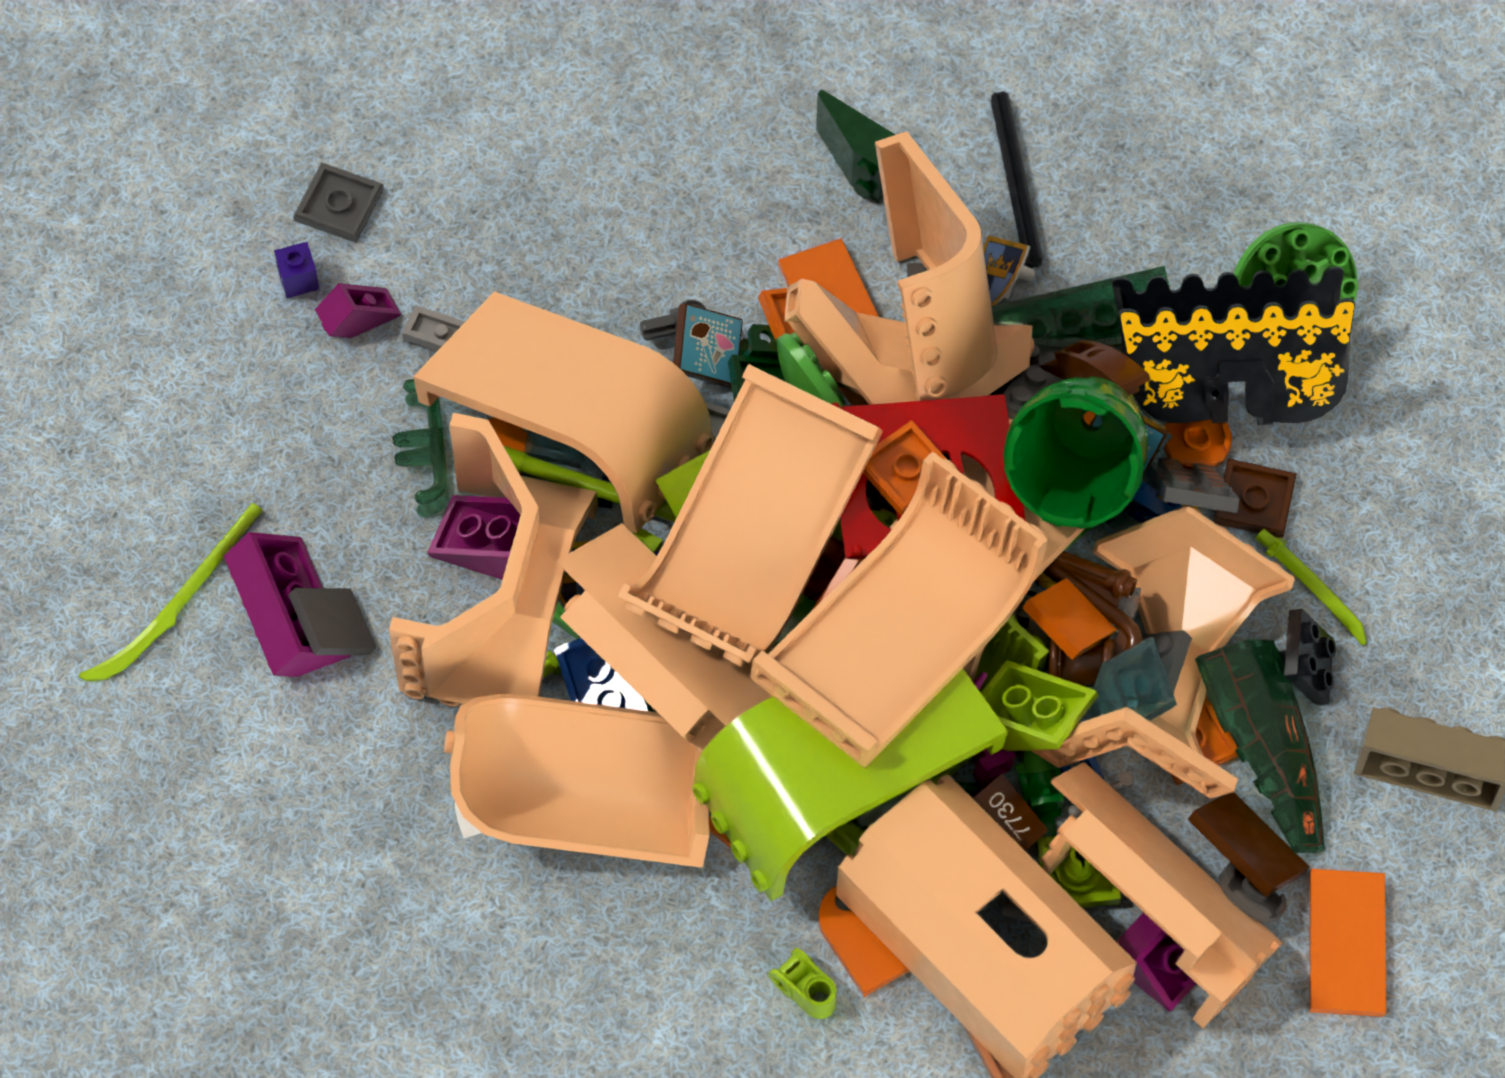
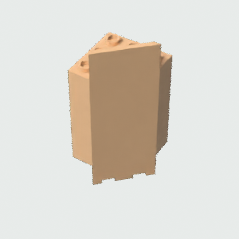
(679, 679)
(1169, 887)

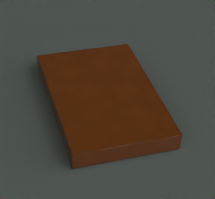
(1248, 843)

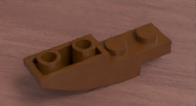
(1097, 360)

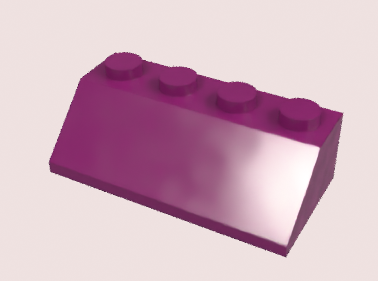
(265, 574)

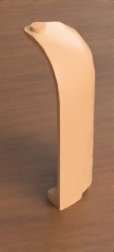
(577, 778)

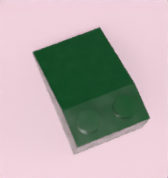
(852, 143)

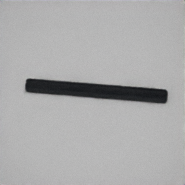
(1016, 177)

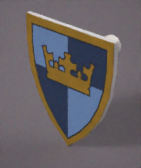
(1004, 266)

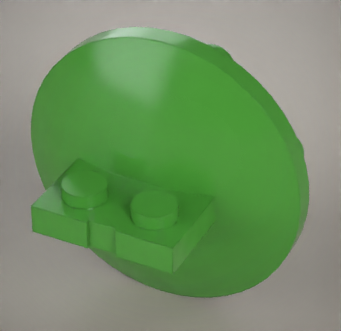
(1298, 247)
(803, 371)

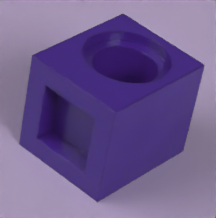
(296, 269)

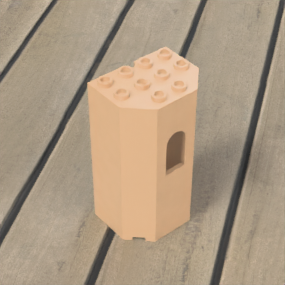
(920, 890)

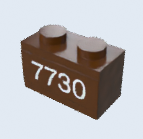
(1009, 810)

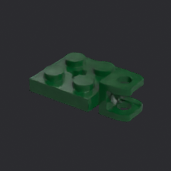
(756, 353)

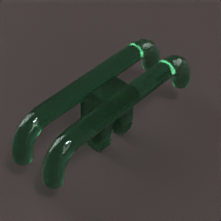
(432, 452)

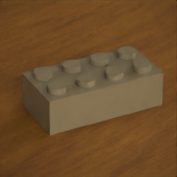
(1433, 758)

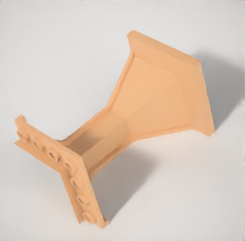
(1191, 581)
(506, 637)

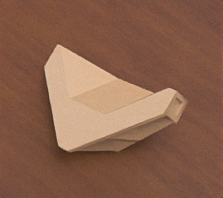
(871, 353)

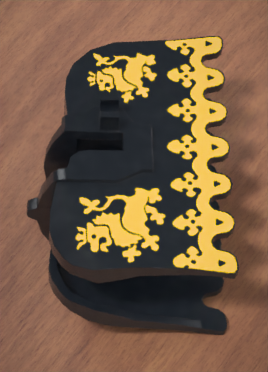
(1276, 338)

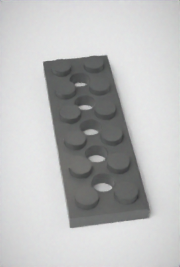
(1193, 486)

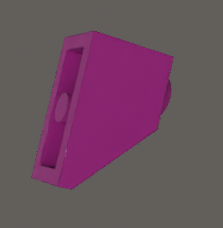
(355, 310)

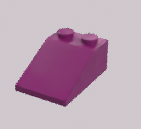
(476, 534)

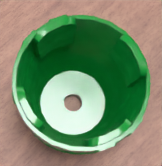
(1072, 469)

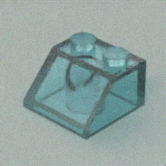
(1134, 681)

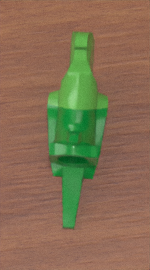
(1038, 792)

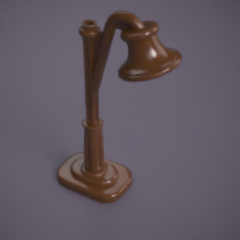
(1099, 585)

